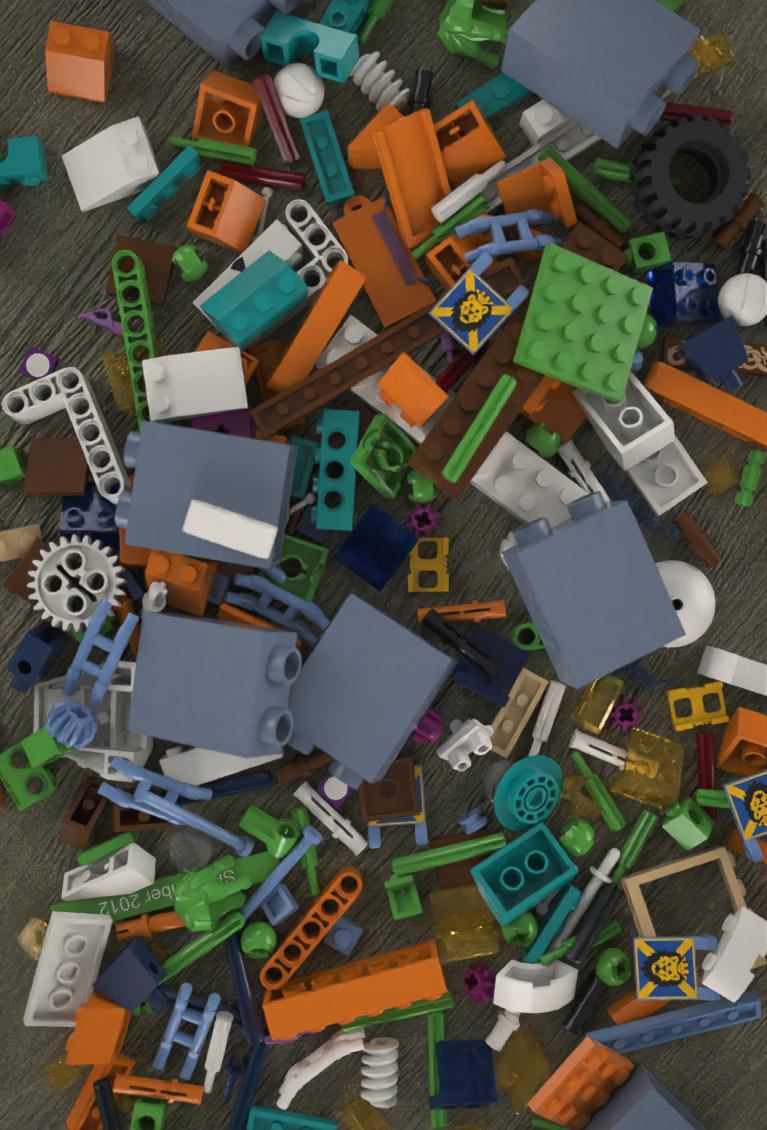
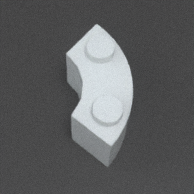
(730, 964)
(535, 986)

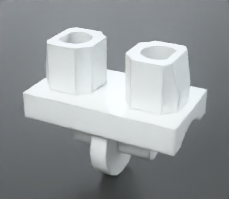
(463, 740)

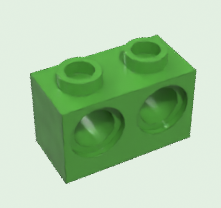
(16, 779)

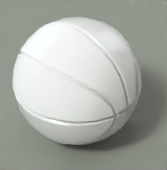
(299, 90)
(744, 299)

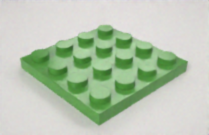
(583, 323)

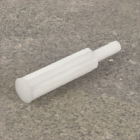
(465, 193)
(546, 715)
(217, 1047)

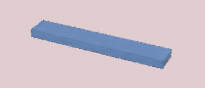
(679, 1023)

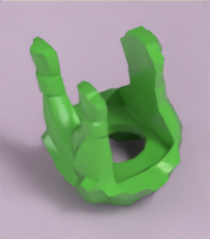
(469, 22)
(203, 900)

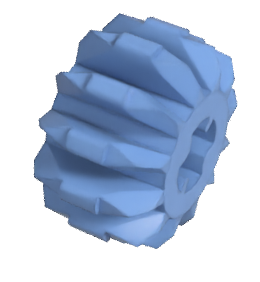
(71, 723)

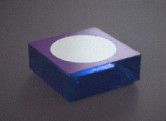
(38, 364)
(334, 790)

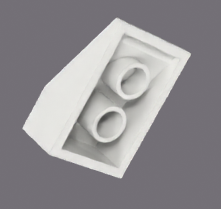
(112, 164)
(194, 384)
(629, 427)

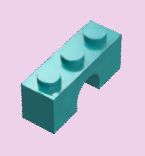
(292, 37)
(24, 163)

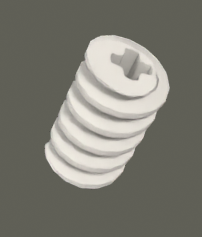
(377, 83)
(381, 1072)

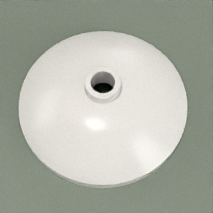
(695, 597)

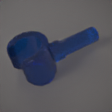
(234, 1072)

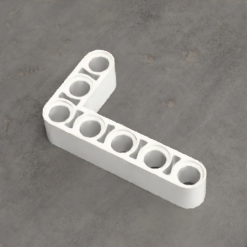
(321, 255)
(84, 424)

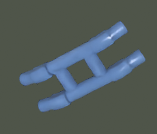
(500, 246)
(285, 619)
(114, 648)
(147, 779)
(195, 1041)

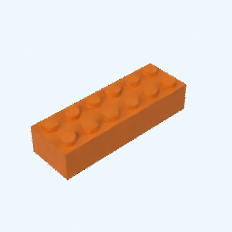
(355, 990)

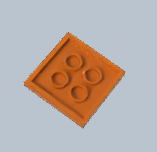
(581, 1084)

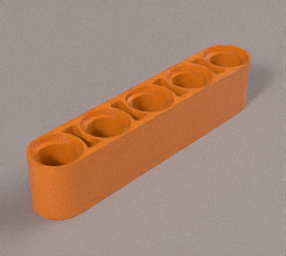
(316, 327)
(707, 403)
(308, 940)

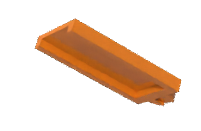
(412, 173)
(371, 257)

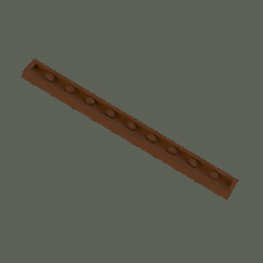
(367, 359)

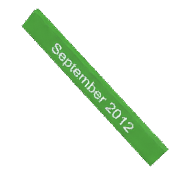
(159, 895)

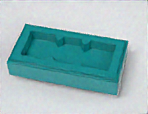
(304, 465)

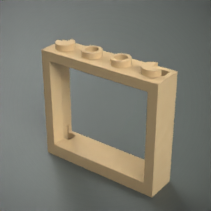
(637, 904)

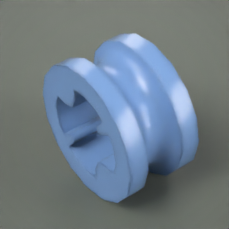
(472, 820)

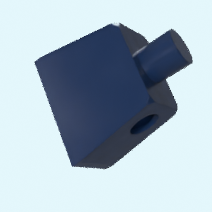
(716, 354)
(36, 655)
(133, 978)

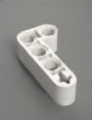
(734, 669)

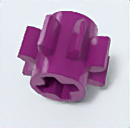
(430, 517)
(631, 711)
(428, 727)
(480, 983)

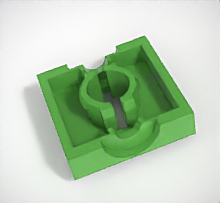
(371, 460)
(311, 558)

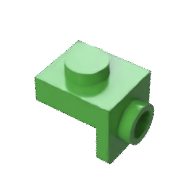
(403, 897)

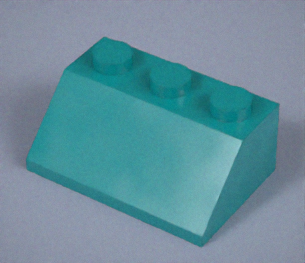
(255, 300)
(523, 874)

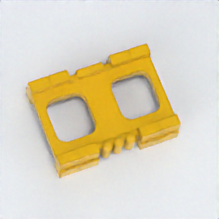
(437, 564)
(698, 714)

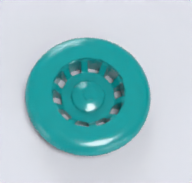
(534, 796)

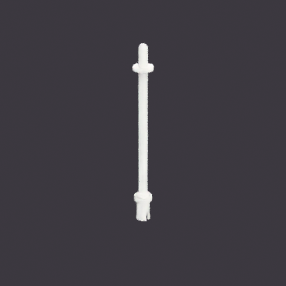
(510, 1021)

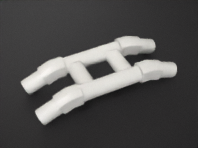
(299, 1074)

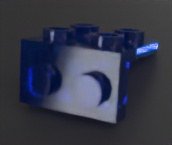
(376, 547)

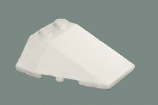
(113, 716)

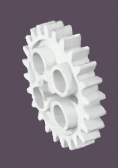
(94, 563)

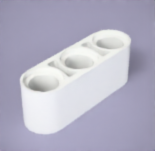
(229, 529)

